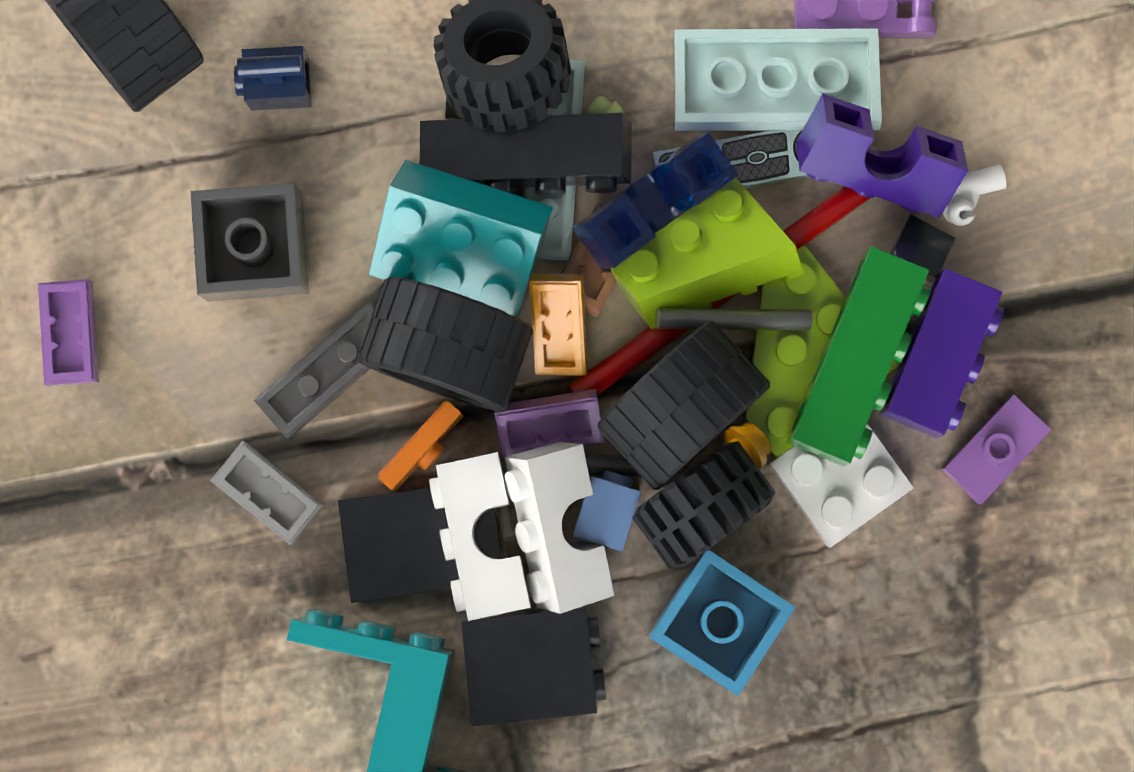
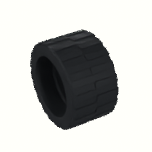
(132, 44)
(445, 343)
(683, 404)

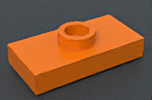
(422, 448)

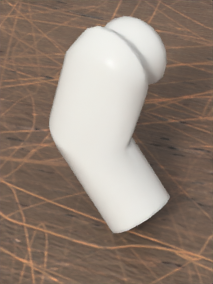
(975, 183)

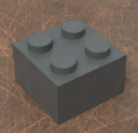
(249, 242)

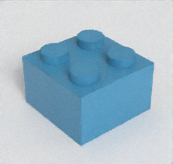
(721, 621)

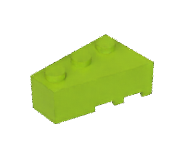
(708, 255)

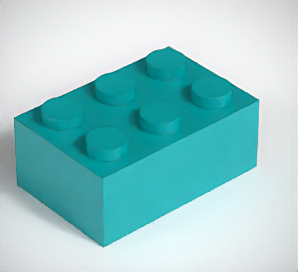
(460, 236)

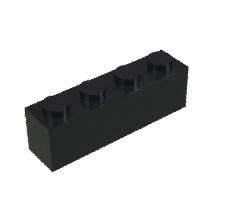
(544, 155)

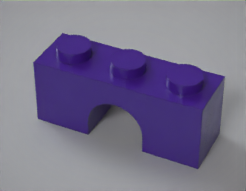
(916, 175)

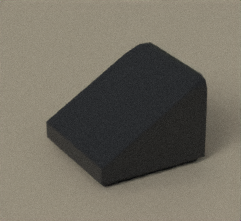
(923, 246)

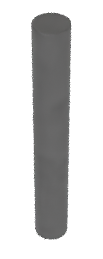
(734, 318)

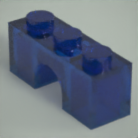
(654, 200)

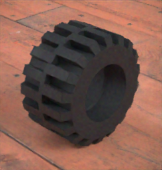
(508, 91)
(704, 505)

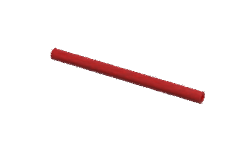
(653, 340)

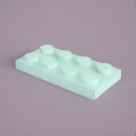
(771, 76)

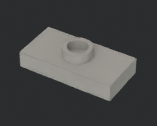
(267, 493)

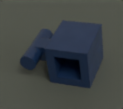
(274, 78)

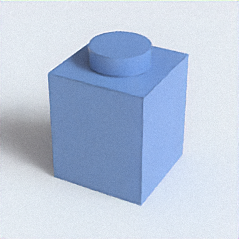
(608, 512)

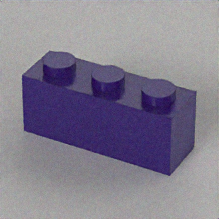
(943, 354)

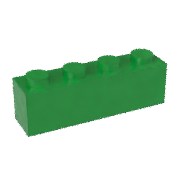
(858, 357)

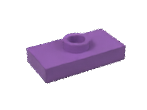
(68, 332)
(548, 421)
(996, 449)

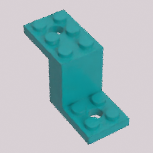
(412, 689)

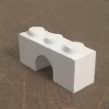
(542, 488)
(466, 492)

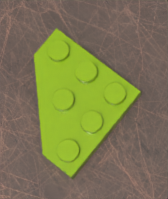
(792, 356)

